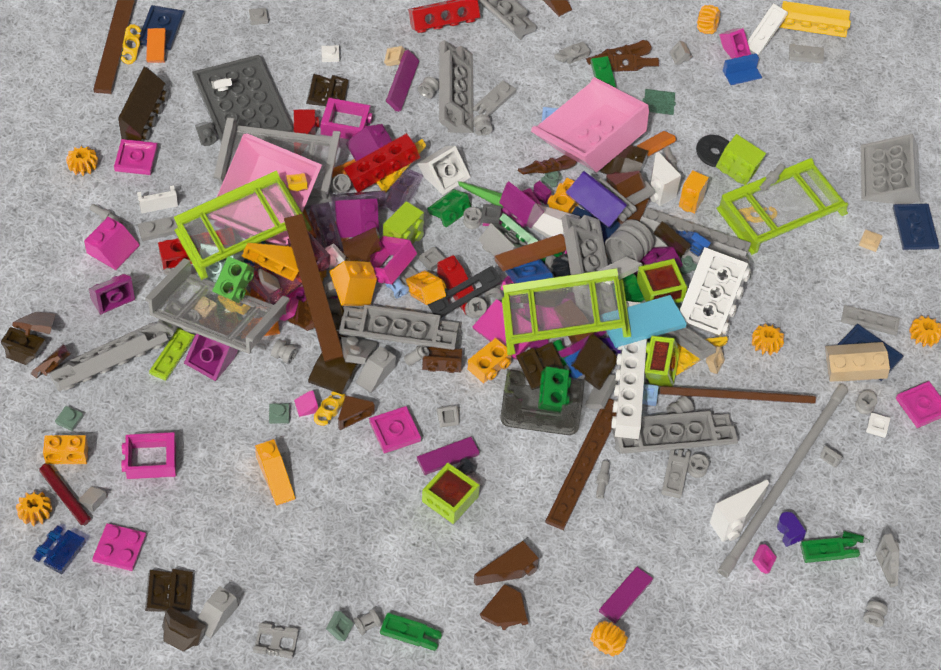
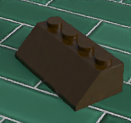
(142, 106)

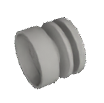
(629, 240)

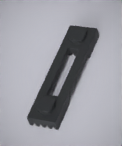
(488, 280)

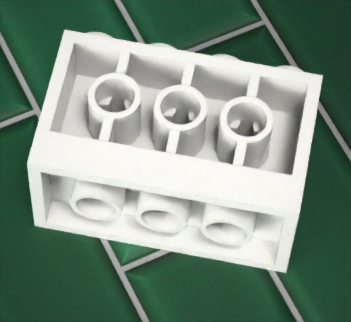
(705, 283)

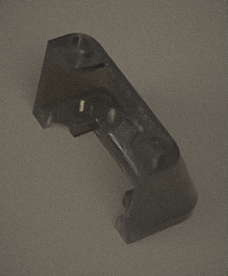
(522, 411)

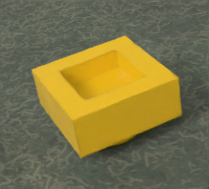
(296, 182)

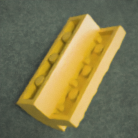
(816, 19)

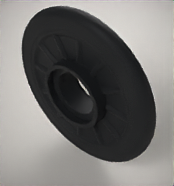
(704, 147)

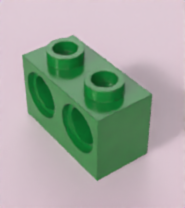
(550, 388)

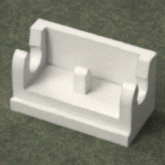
(157, 201)

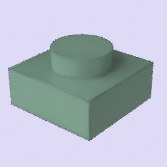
(278, 413)
(69, 418)
(339, 626)

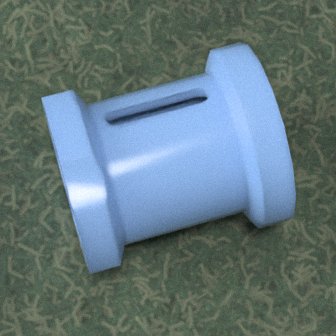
(398, 288)

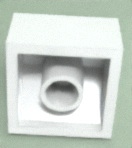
(444, 169)
(664, 180)

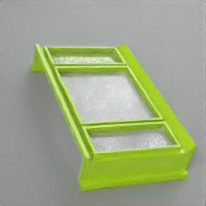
(790, 202)
(234, 219)
(564, 307)

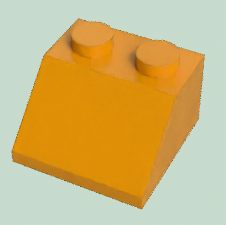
(354, 282)

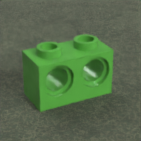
(229, 277)

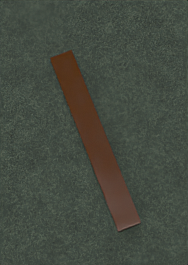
(113, 47)
(313, 288)
(741, 395)
(582, 468)

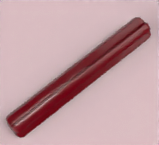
(64, 494)

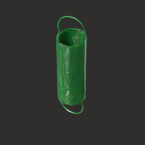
(859, 538)

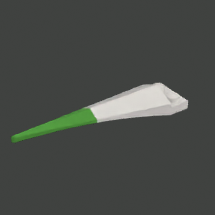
(548, 224)

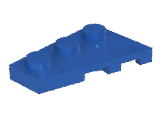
(697, 242)

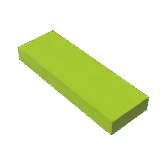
(172, 354)

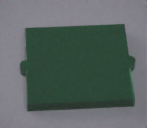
(660, 101)

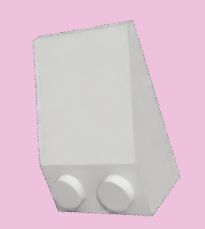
(735, 512)

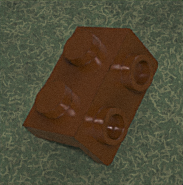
(442, 360)

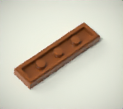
(531, 252)

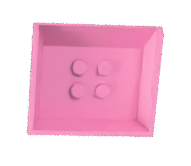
(595, 124)
(258, 158)

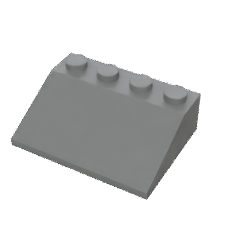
(890, 171)

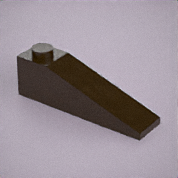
(629, 160)

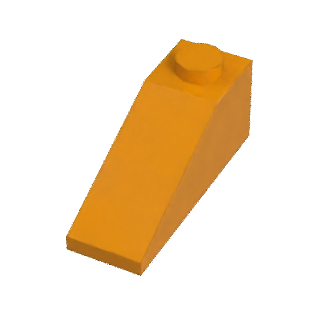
(273, 257)
(274, 472)

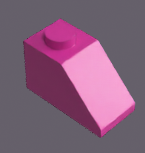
(735, 43)

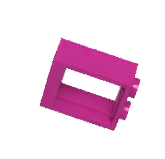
(347, 107)
(402, 252)
(149, 441)

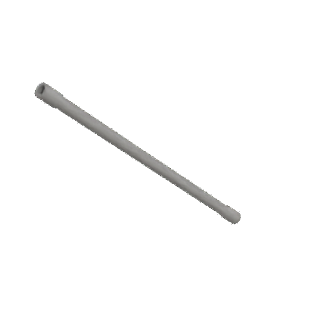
(731, 560)

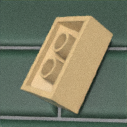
(857, 362)

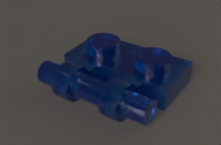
(64, 551)

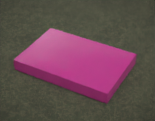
(492, 326)

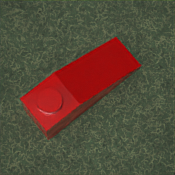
(305, 121)
(453, 274)

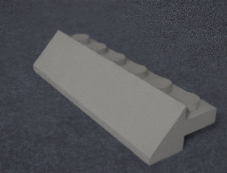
(511, 15)
(455, 88)
(719, 241)
(584, 244)
(399, 326)
(106, 356)
(679, 432)

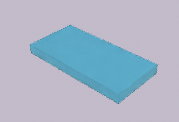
(649, 320)

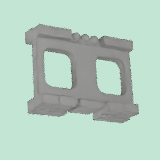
(277, 634)

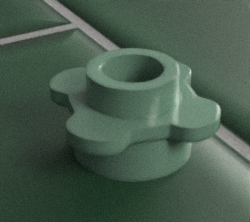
(552, 182)
(687, 268)

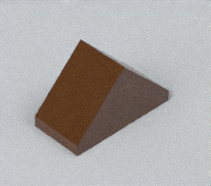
(626, 183)
(354, 410)

